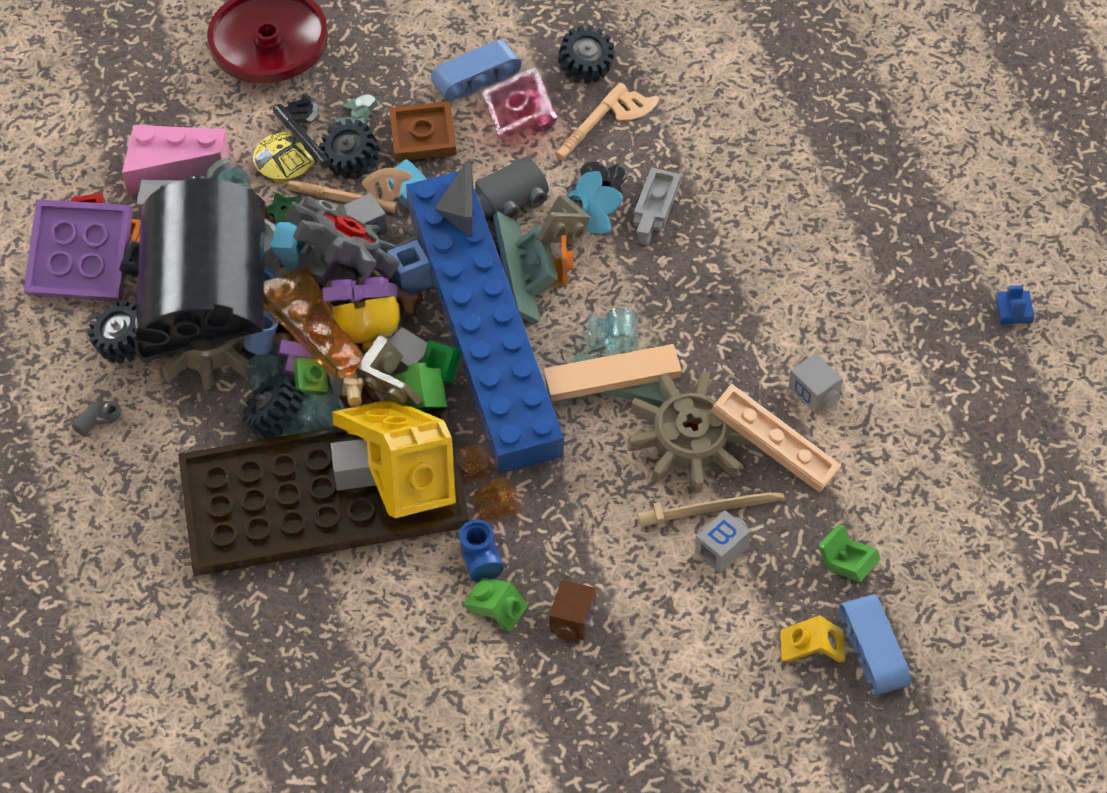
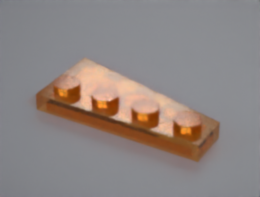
(301, 309)

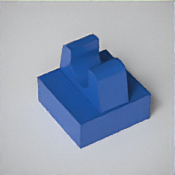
(1014, 306)

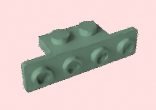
(526, 264)

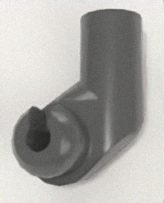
(97, 413)

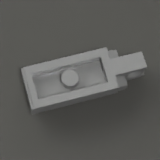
(655, 203)

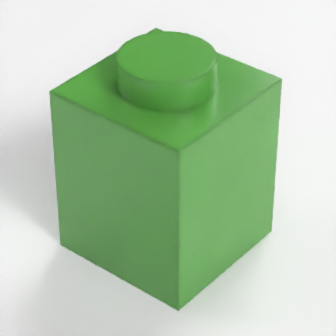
(426, 384)

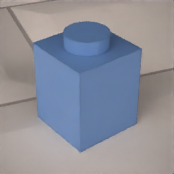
(414, 270)

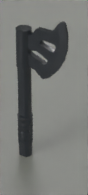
(302, 112)

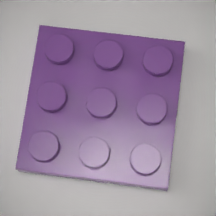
(78, 250)

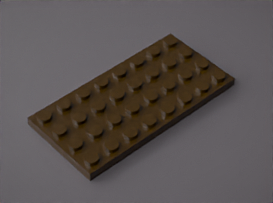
(283, 503)

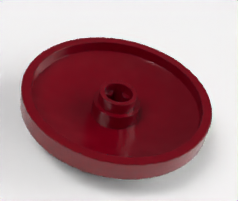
(267, 38)

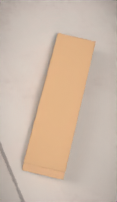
(611, 372)
(775, 438)

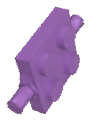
(348, 290)

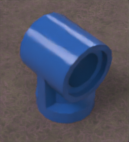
(481, 559)

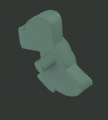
(359, 108)

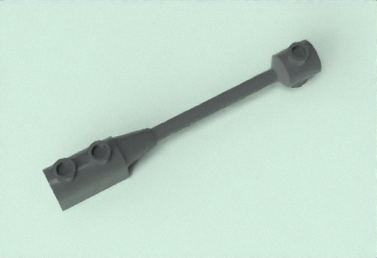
(498, 192)

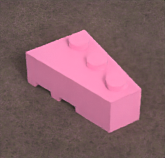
(171, 153)

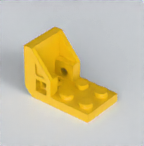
(406, 454)

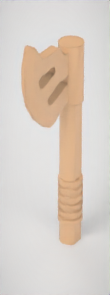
(610, 102)
(386, 201)

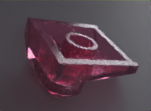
(521, 104)

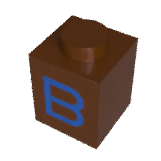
(572, 610)

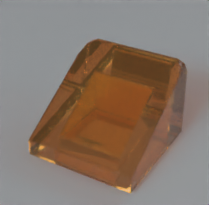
(497, 499)

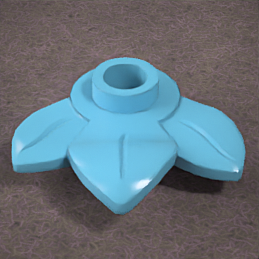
(597, 201)

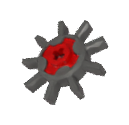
(342, 238)

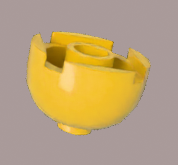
(368, 319)

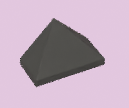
(457, 201)

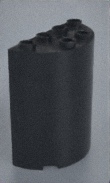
(199, 266)

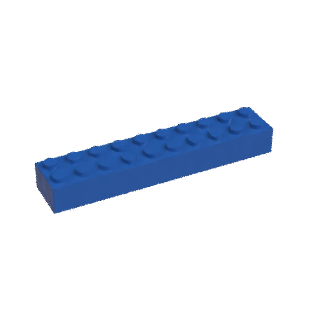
(487, 331)

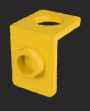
(810, 638)

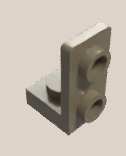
(564, 219)
(378, 366)

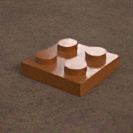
(422, 131)

